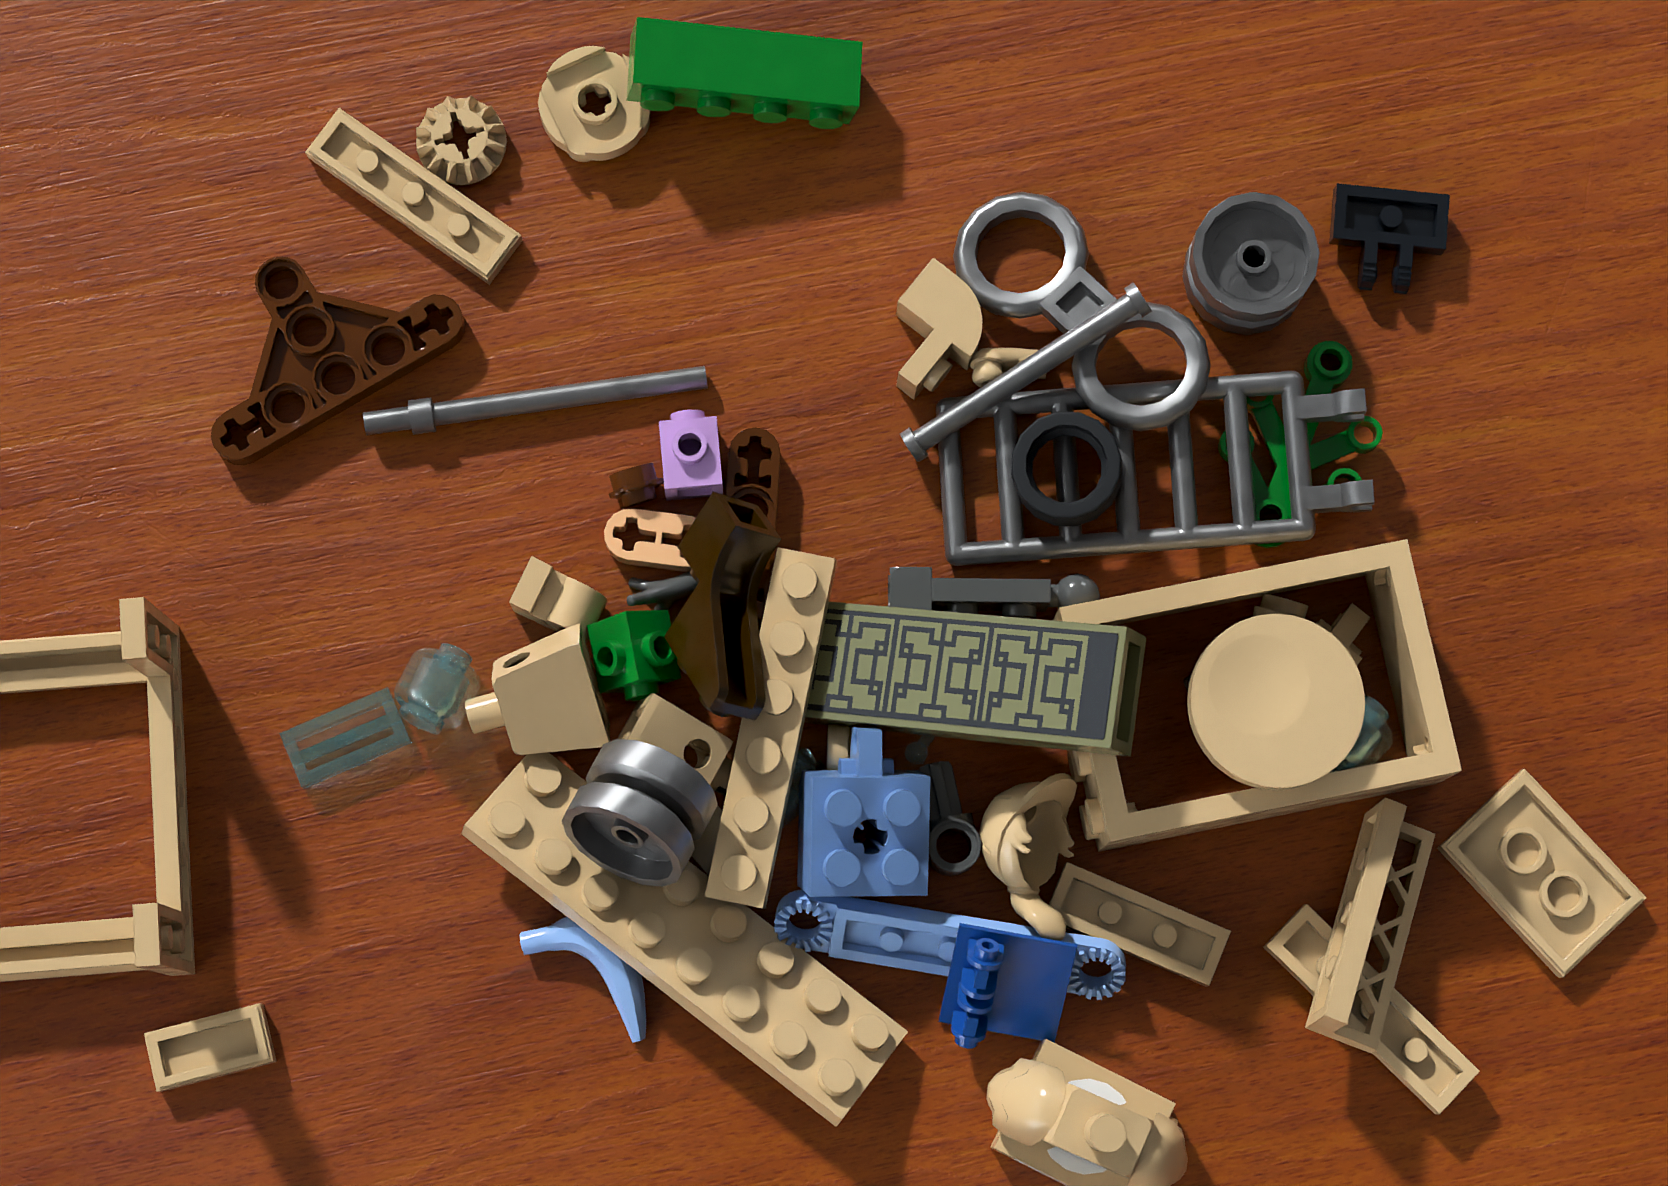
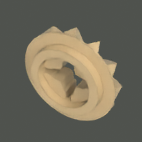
(484, 150)

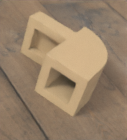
(947, 317)

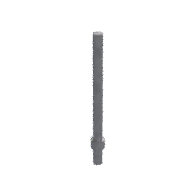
(424, 415)

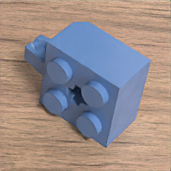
(838, 801)

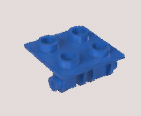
(1005, 985)

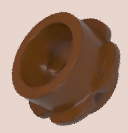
(635, 485)

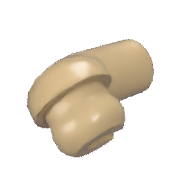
(992, 362)

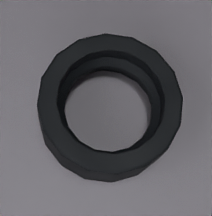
(1036, 437)

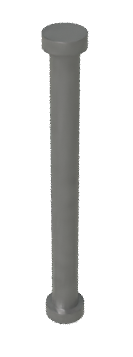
(1025, 372)

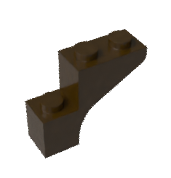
(719, 623)

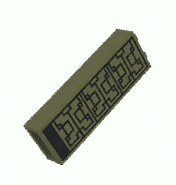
(979, 677)

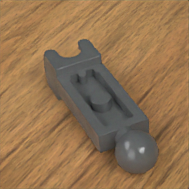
(1014, 597)

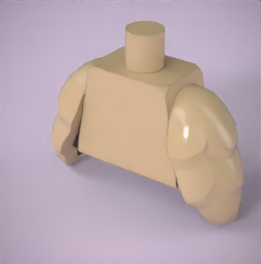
(1037, 1104)

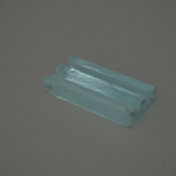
(353, 759)

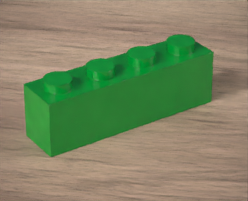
(744, 72)

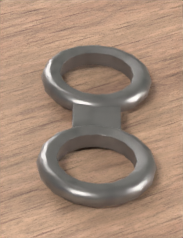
(1073, 299)

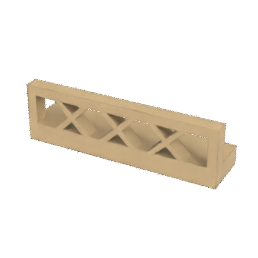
(1358, 923)

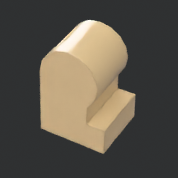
(555, 598)

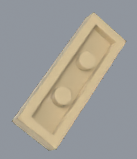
(1139, 924)

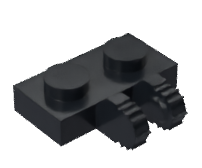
(1388, 221)

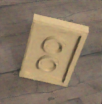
(1541, 873)

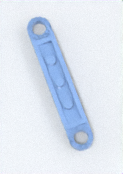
(921, 938)

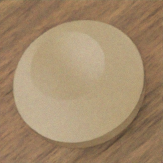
(1276, 702)

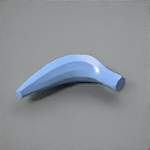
(621, 979)

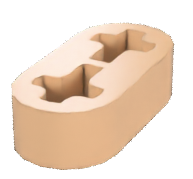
(650, 524)

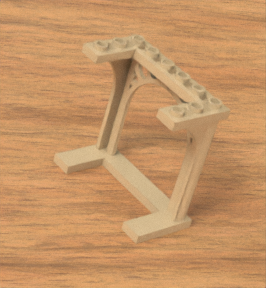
(160, 932)

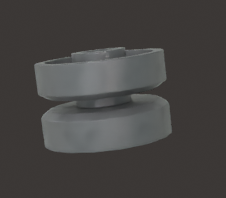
(1279, 269)
(640, 812)

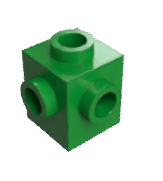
(633, 653)

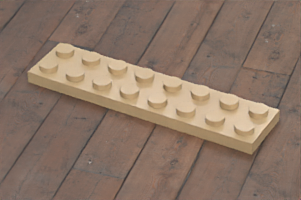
(695, 948)

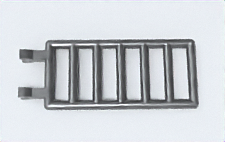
(1187, 534)

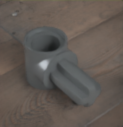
(947, 817)

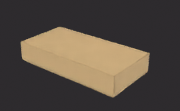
(210, 1047)

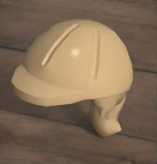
(1022, 843)

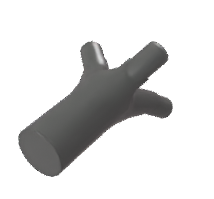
(662, 592)

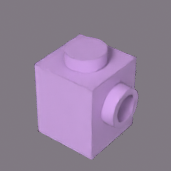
(690, 455)

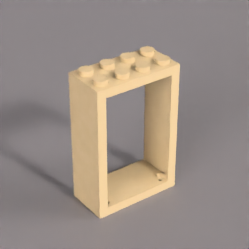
(1411, 674)

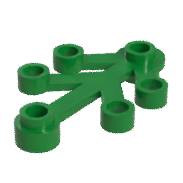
(1321, 453)

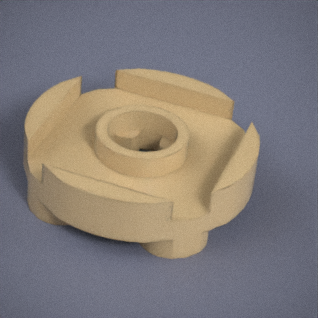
(581, 133)

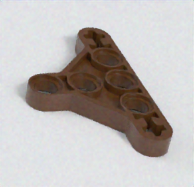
(301, 369)

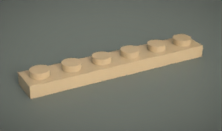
(770, 744)

